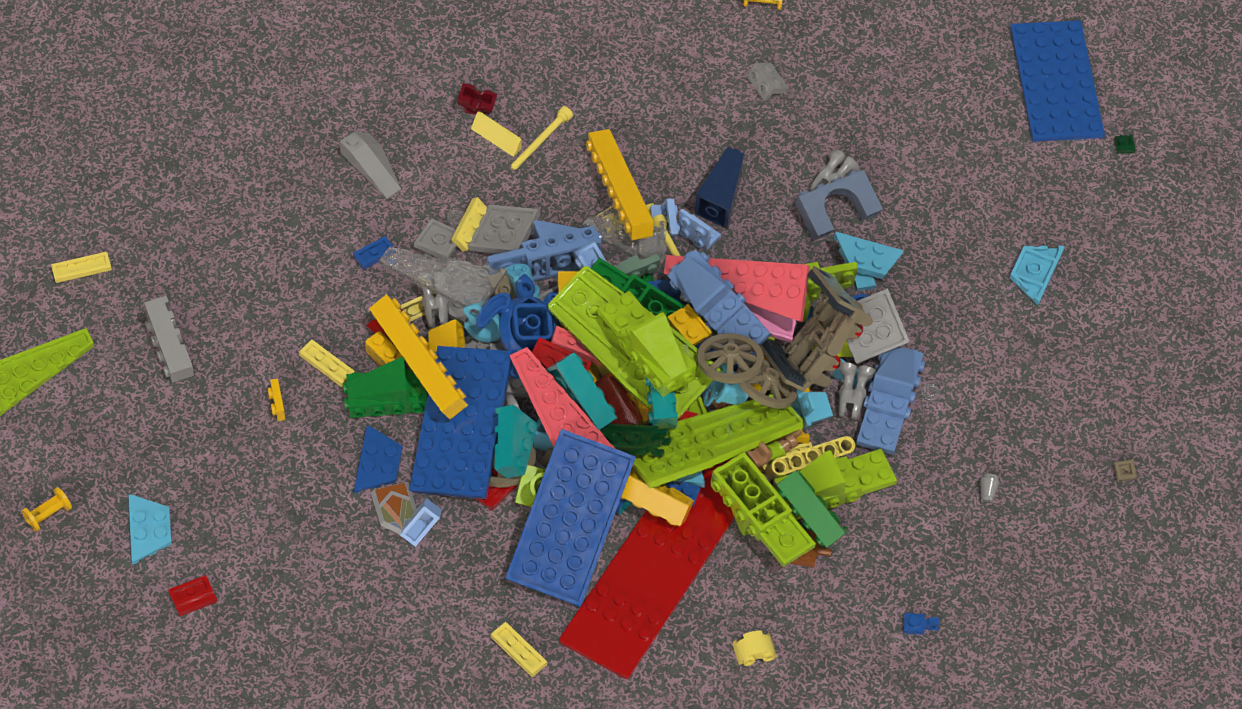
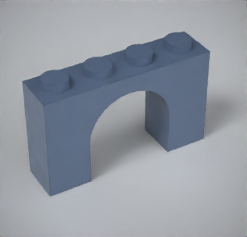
(854, 186)

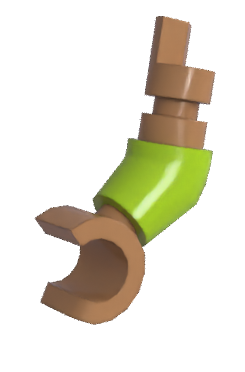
(774, 450)

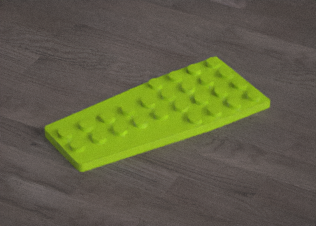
(577, 310)
(714, 438)

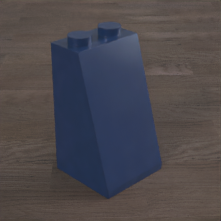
(719, 191)

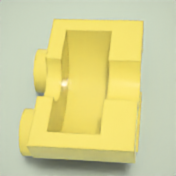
(754, 646)

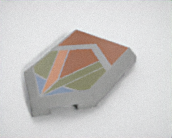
(394, 506)

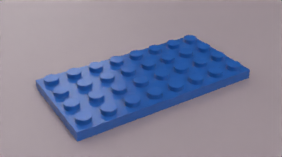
(1057, 81)
(459, 452)
(570, 517)

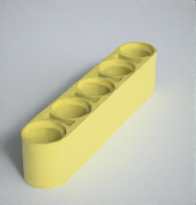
(801, 457)

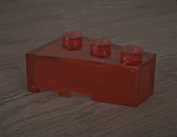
(615, 395)

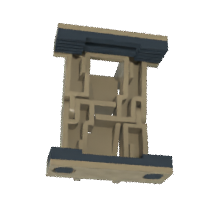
(824, 329)

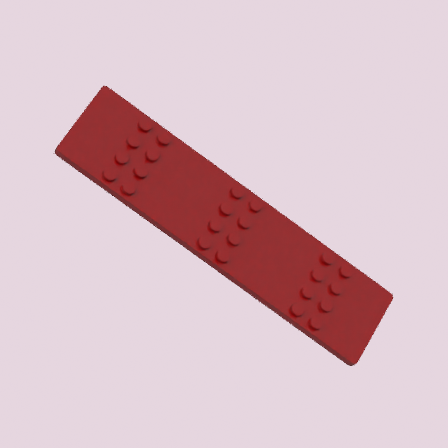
(647, 583)

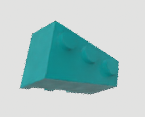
(662, 408)
(515, 441)

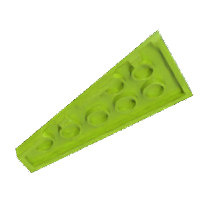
(32, 368)

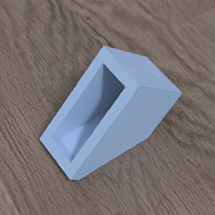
(421, 522)

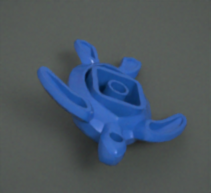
(521, 319)

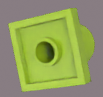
(528, 486)

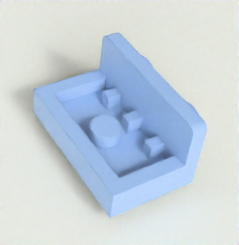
(670, 212)
(588, 255)

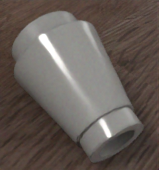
(989, 486)

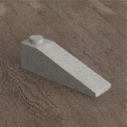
(370, 160)

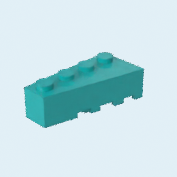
(580, 387)

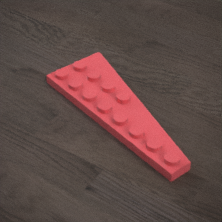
(767, 285)
(551, 401)

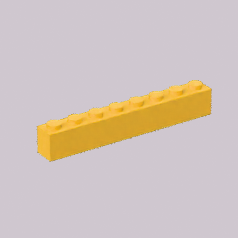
(620, 184)
(418, 356)

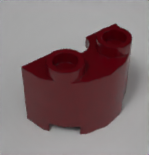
(475, 100)

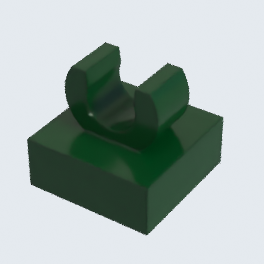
(1124, 144)

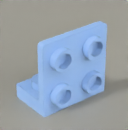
(697, 231)

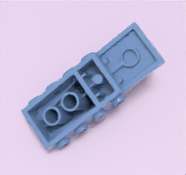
(551, 245)
(715, 298)
(890, 398)

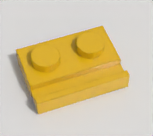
(689, 325)

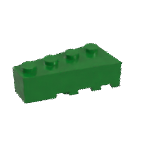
(812, 509)

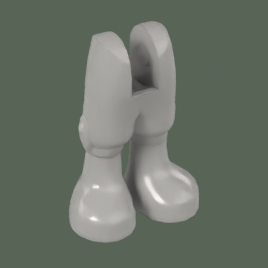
(826, 174)
(434, 307)
(846, 392)

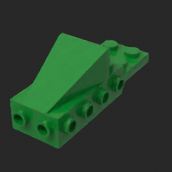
(645, 293)
(384, 391)

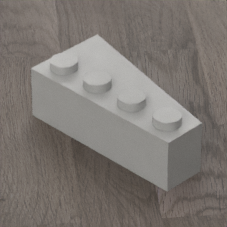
(167, 339)

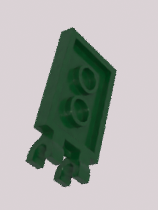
(637, 438)

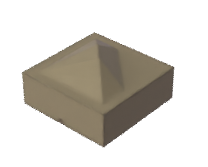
(1125, 470)

